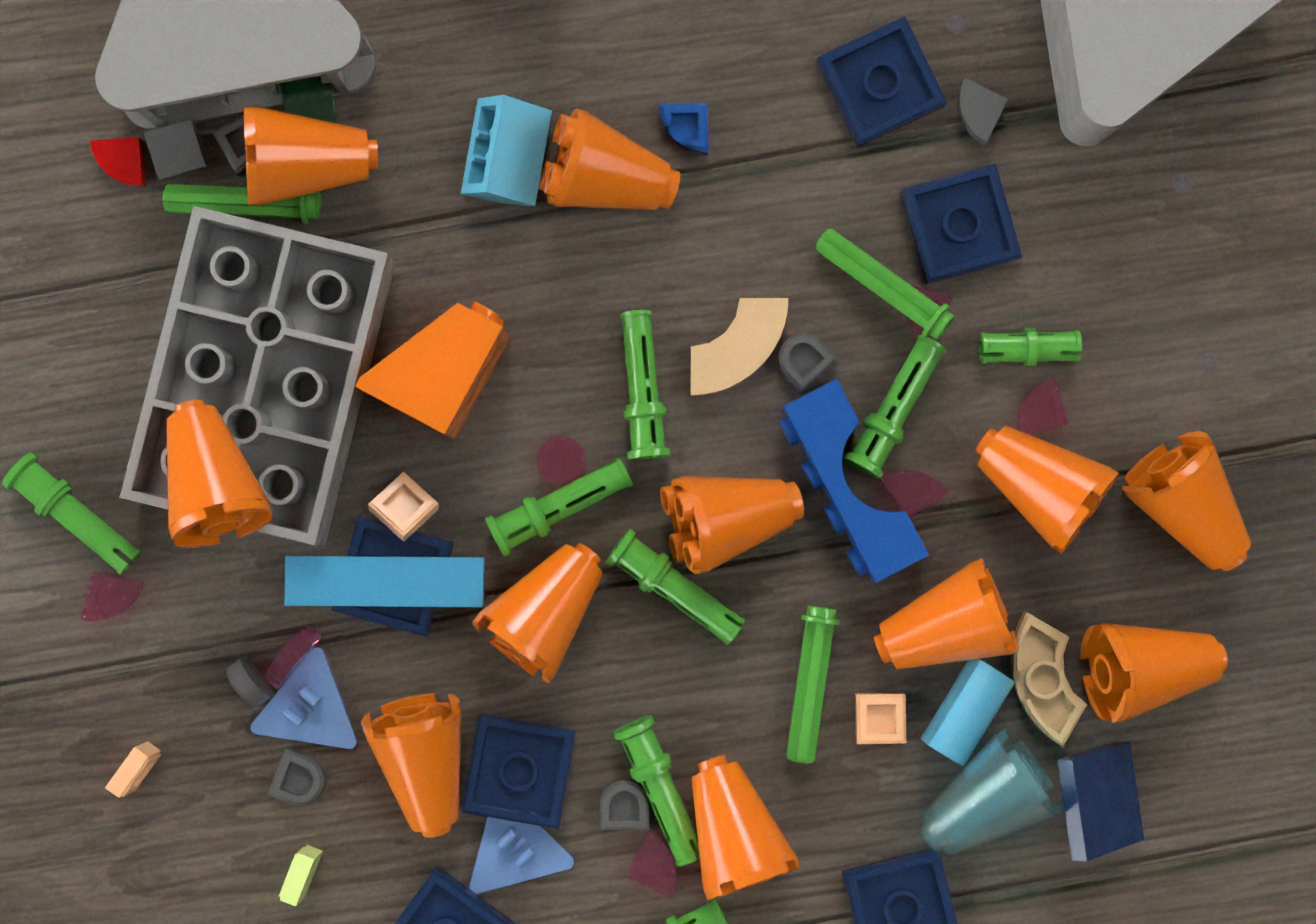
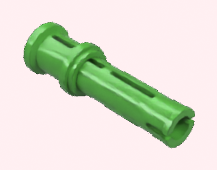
(644, 409)
(889, 432)
(54, 499)
(537, 516)
(657, 574)
(652, 769)

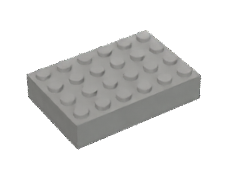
(275, 340)

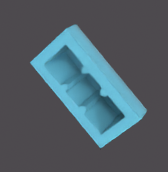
(506, 151)
(967, 711)

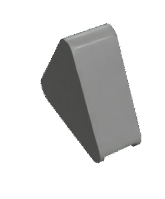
(1127, 53)
(224, 55)

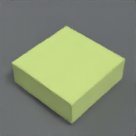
(300, 875)

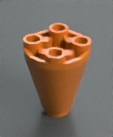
(604, 169)
(726, 516)

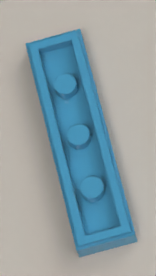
(384, 581)

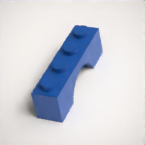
(879, 539)

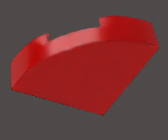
(121, 159)

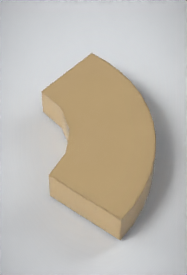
(740, 349)
(1042, 681)

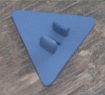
(308, 707)
(514, 854)

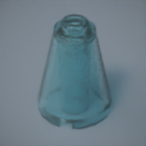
(990, 798)

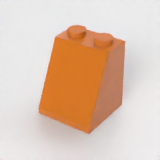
(441, 368)

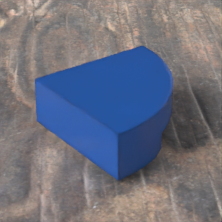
(687, 125)

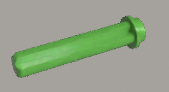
(234, 201)
(886, 284)
(811, 683)

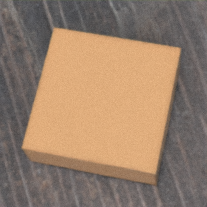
(403, 506)
(880, 718)
(134, 769)

